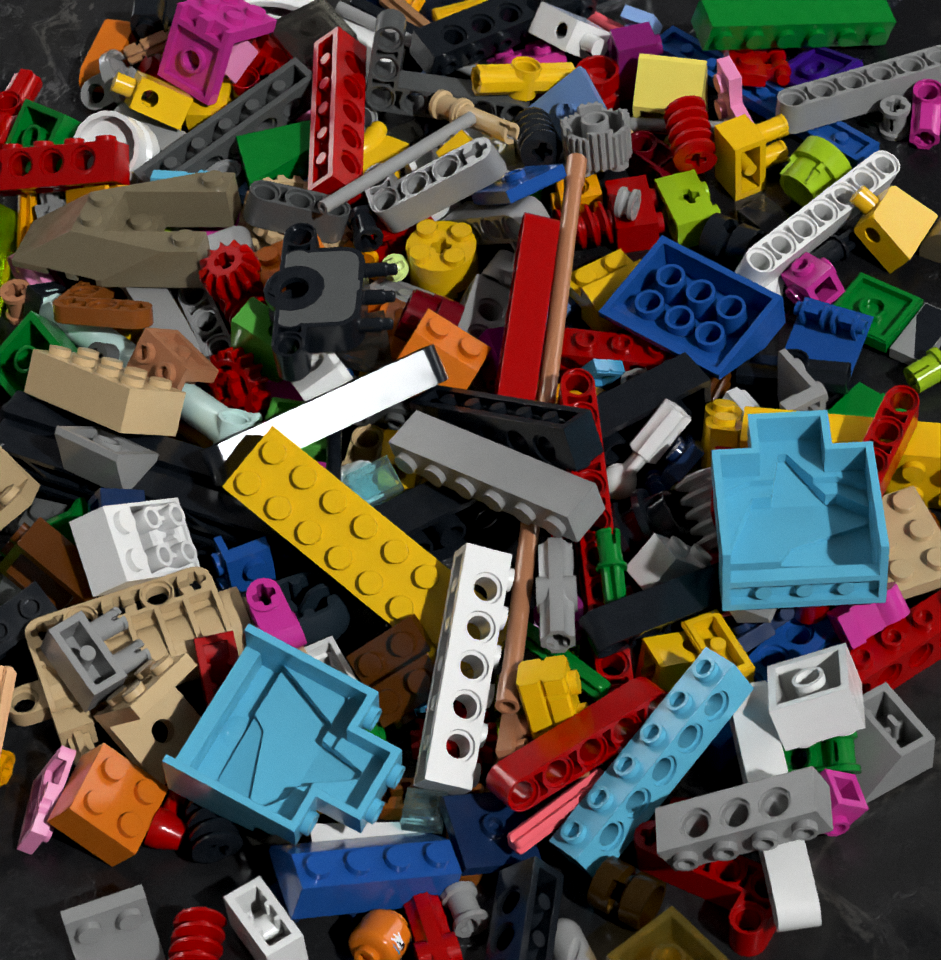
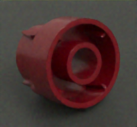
(418, 305)

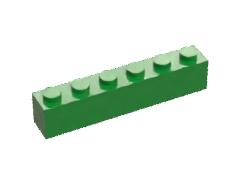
(791, 23)

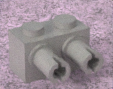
(84, 660)

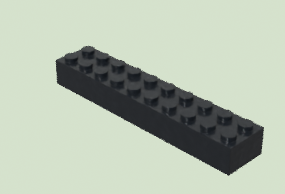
(446, 521)

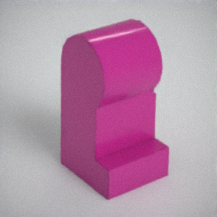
(860, 621)

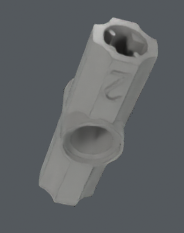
(556, 595)

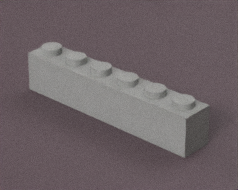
(497, 476)

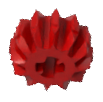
(230, 271)

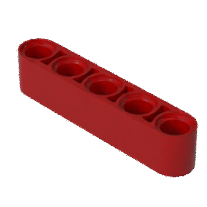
(574, 746)

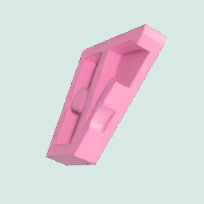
(42, 800)

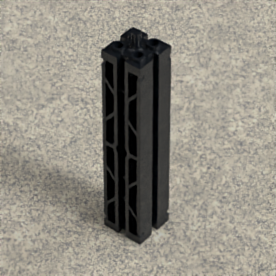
(180, 472)

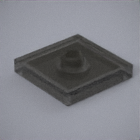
(304, 26)

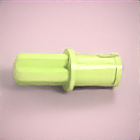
(403, 266)

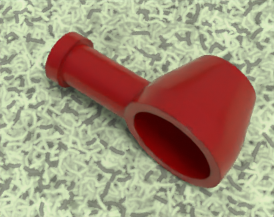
(166, 828)

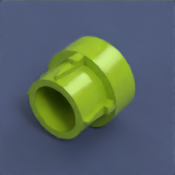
(812, 169)

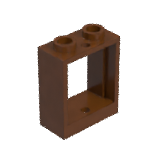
(49, 559)

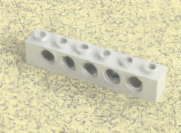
(435, 766)

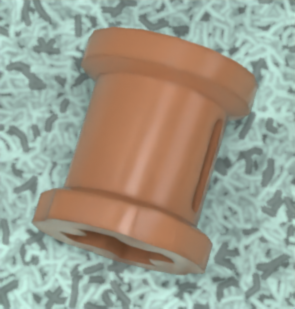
(14, 294)

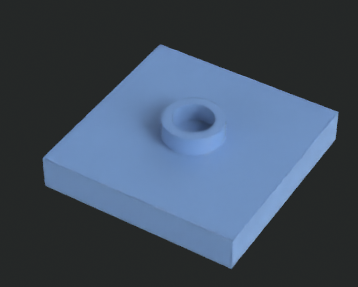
(567, 96)

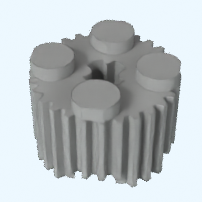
(599, 136)

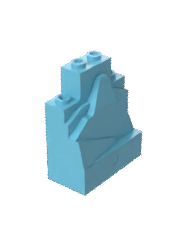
(798, 517)
(285, 744)

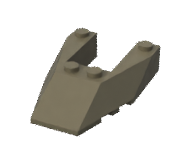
(122, 235)

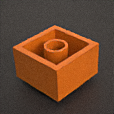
(108, 805)

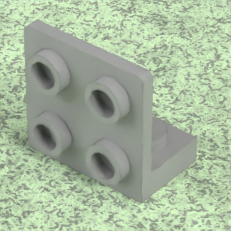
(796, 387)
(113, 928)

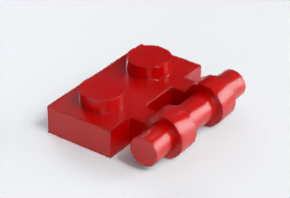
(761, 66)

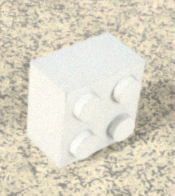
(815, 697)

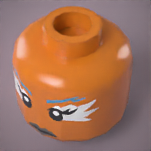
(380, 936)

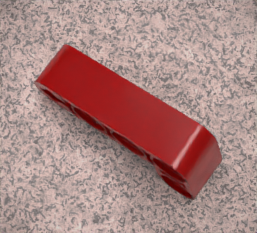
(707, 882)

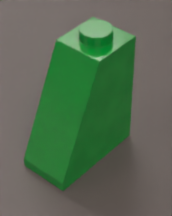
(275, 152)

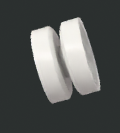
(139, 137)

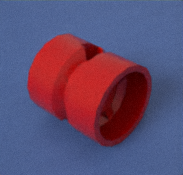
(605, 77)

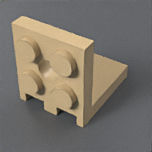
(142, 703)

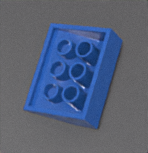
(695, 308)

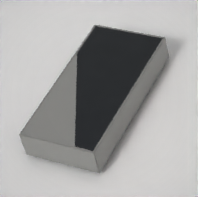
(918, 336)

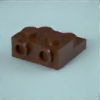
(399, 668)

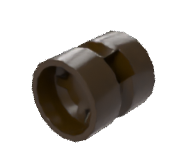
(621, 891)

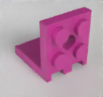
(210, 32)

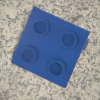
(829, 331)

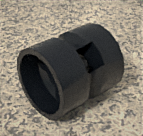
(727, 240)

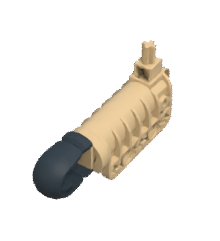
(169, 629)

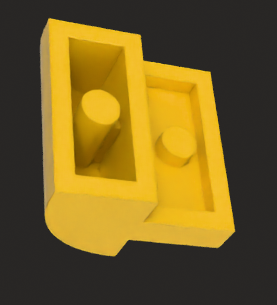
(596, 283)

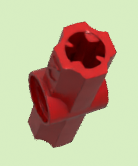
(22, 86)
(431, 929)

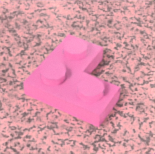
(729, 89)

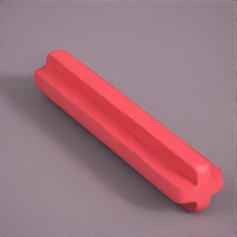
(551, 815)

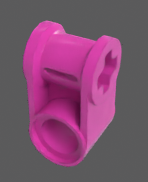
(277, 616)

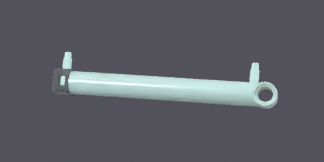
(199, 408)

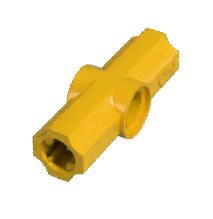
(519, 79)

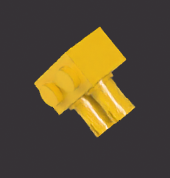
(744, 153)

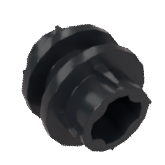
(648, 515)

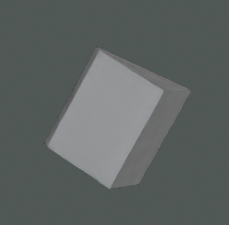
(103, 456)

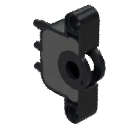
(322, 300)

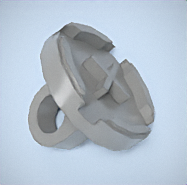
(109, 65)

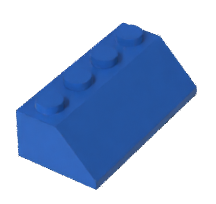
(362, 873)

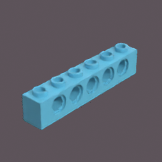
(652, 762)

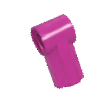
(925, 114)

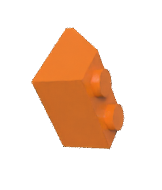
(458, 350)

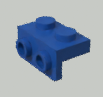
(242, 564)

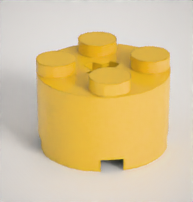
(442, 257)

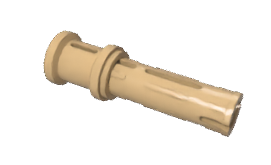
(445, 106)

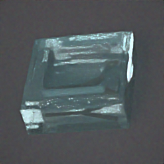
(422, 811)

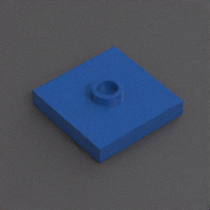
(519, 184)

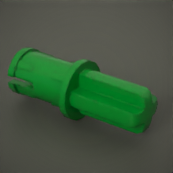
(611, 564)

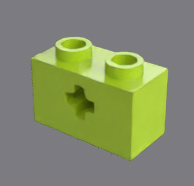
(684, 206)

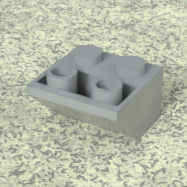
(892, 745)

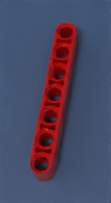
(527, 307)
(886, 425)

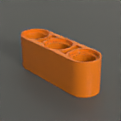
(112, 35)

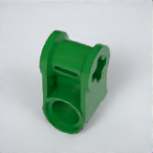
(831, 754)

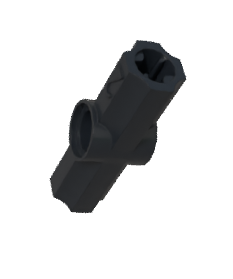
(763, 371)

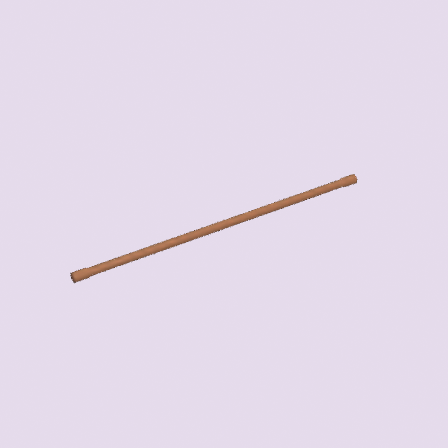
(507, 694)

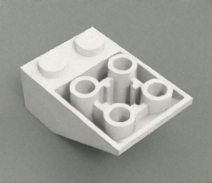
(133, 544)

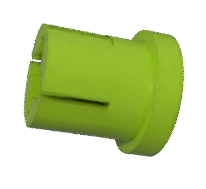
(925, 371)

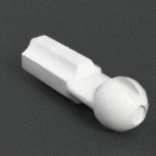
(647, 447)

